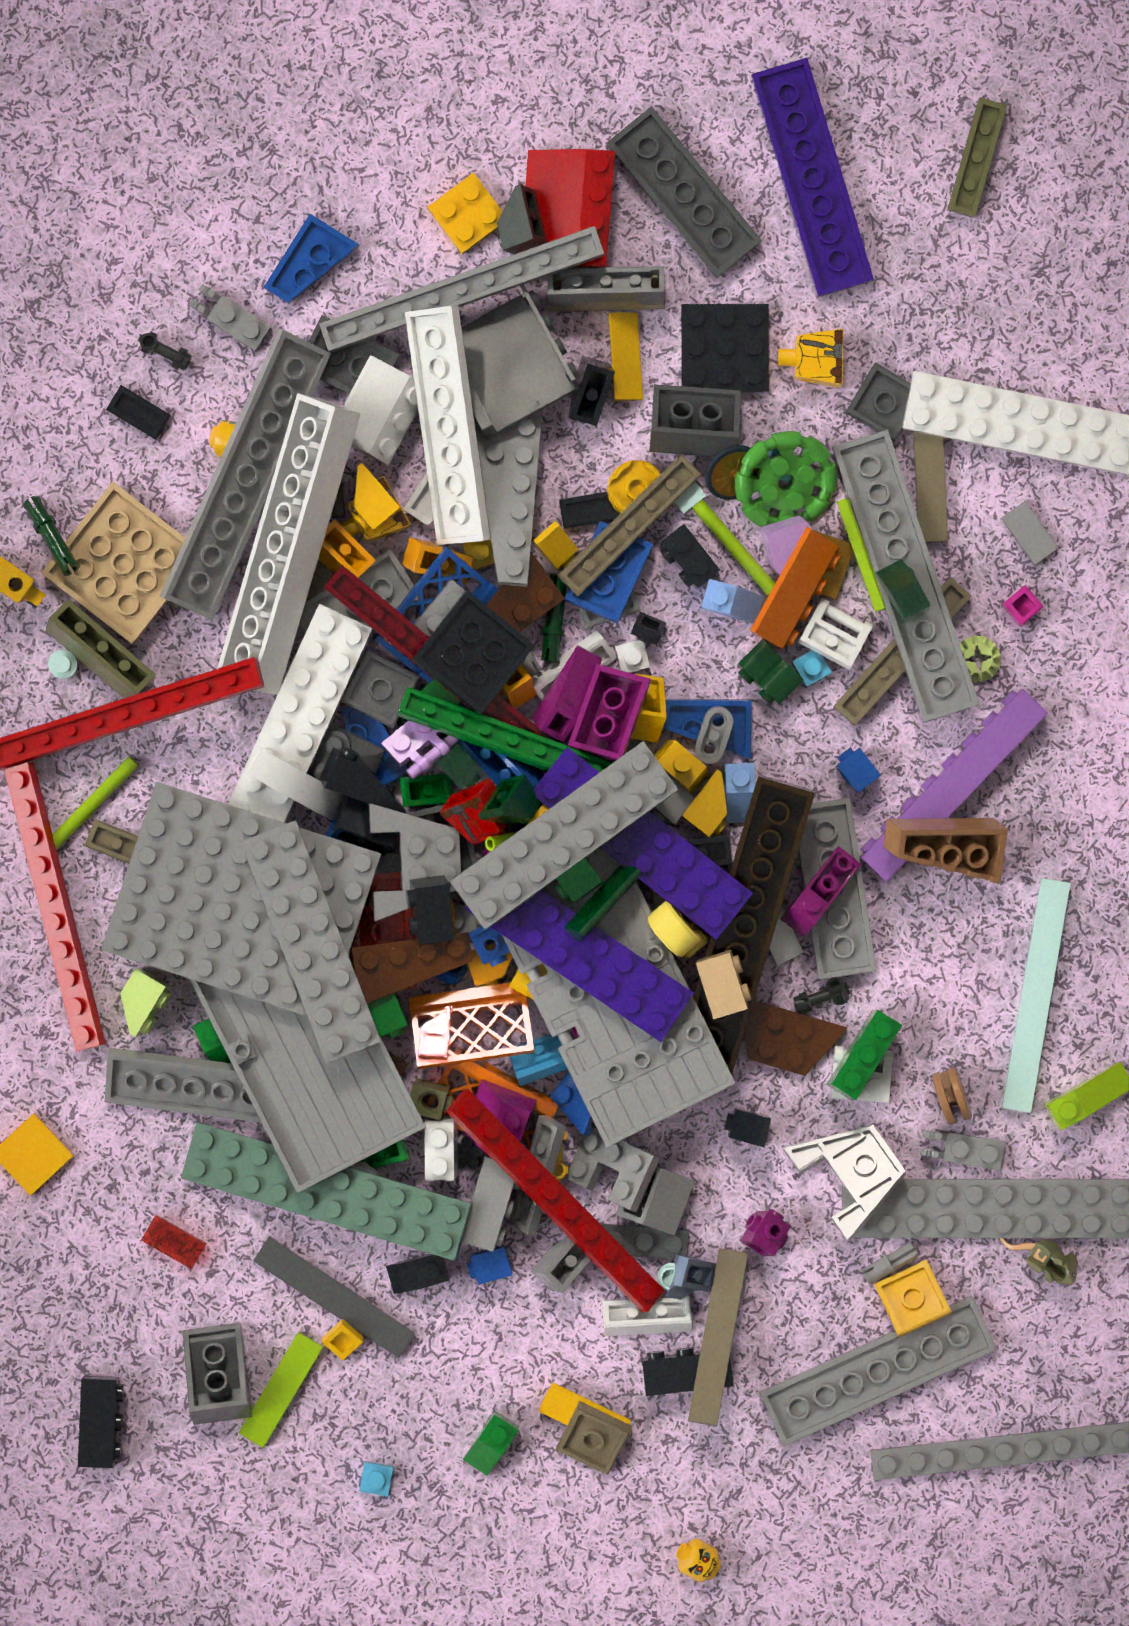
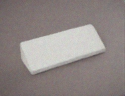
(594, 643)
(665, 1316)

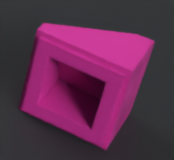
(1022, 605)

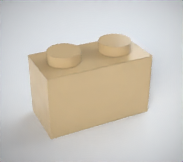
(723, 984)

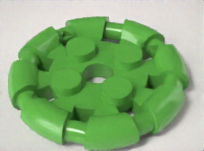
(798, 492)

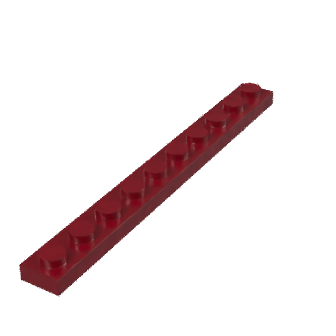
(406, 635)

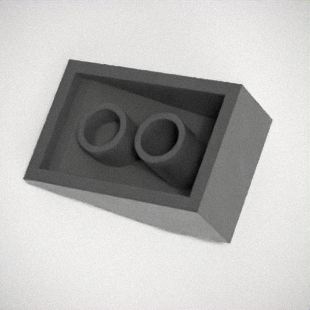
(216, 1374)

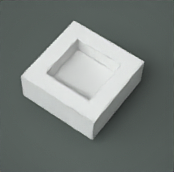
(632, 656)

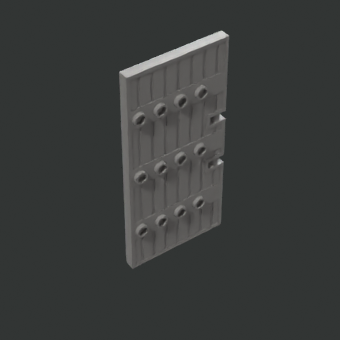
(616, 1066)
(311, 1109)

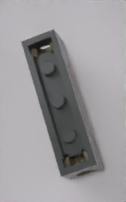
(607, 289)

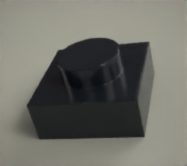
(648, 628)

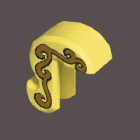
(676, 934)

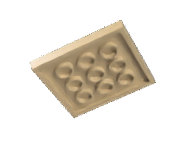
(122, 562)

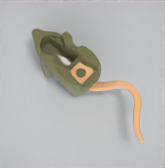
(1049, 1259)

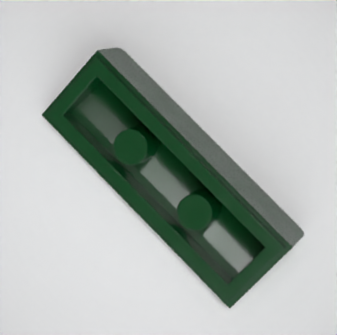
(602, 902)

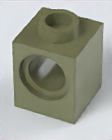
(423, 1087)

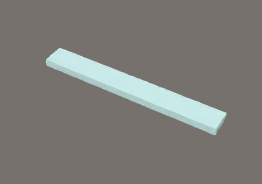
(1035, 995)

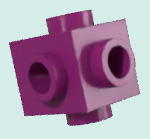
(765, 1232)

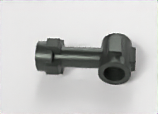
(150, 344)
(836, 990)

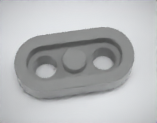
(714, 734)

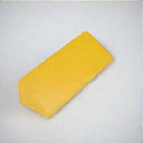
(625, 356)
(561, 1403)

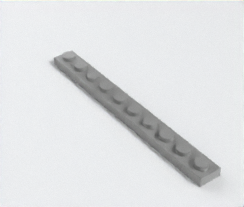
(464, 288)
(1000, 1450)

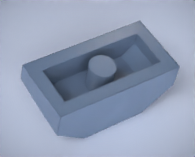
(690, 1276)

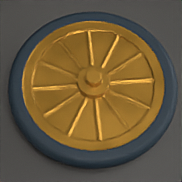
(722, 471)

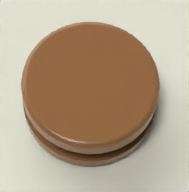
(951, 1094)

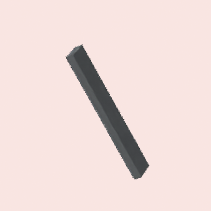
(334, 1296)

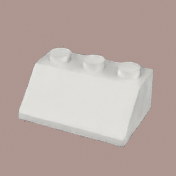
(386, 408)

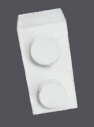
(441, 1148)

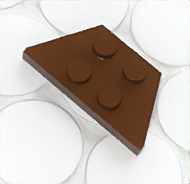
(788, 1038)

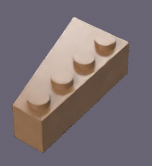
(953, 844)

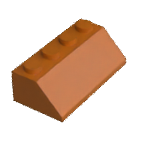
(795, 589)

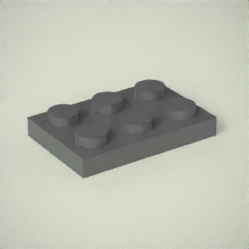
(347, 363)

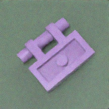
(412, 739)

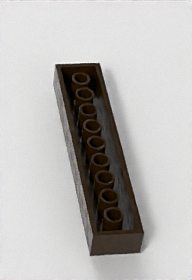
(764, 867)

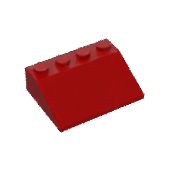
(573, 193)

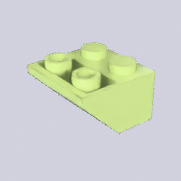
(141, 999)

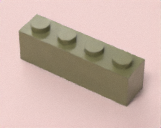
(99, 651)

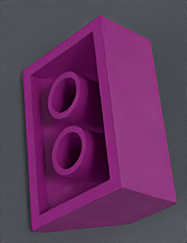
(609, 713)

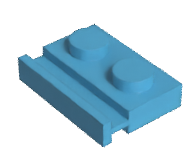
(540, 1064)

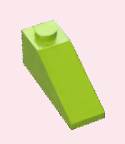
(1088, 1096)

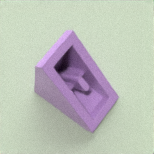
(781, 540)

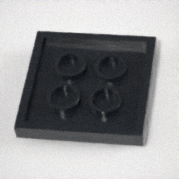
(725, 346)
(473, 652)

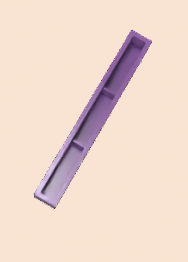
(961, 773)

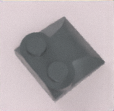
(340, 737)

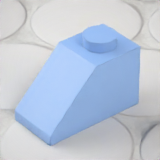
(731, 601)
(739, 788)

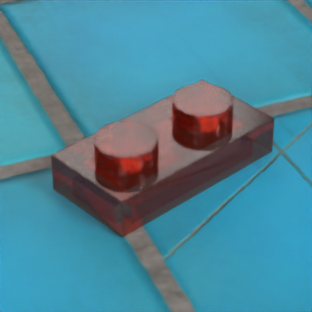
(174, 1241)

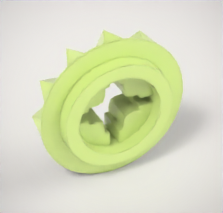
(985, 647)

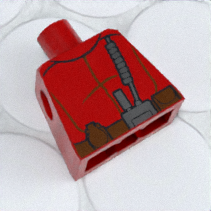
(463, 811)

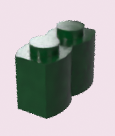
(770, 673)

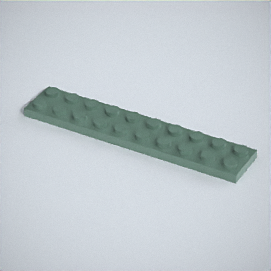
(345, 1199)

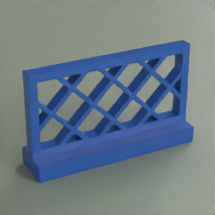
(483, 592)

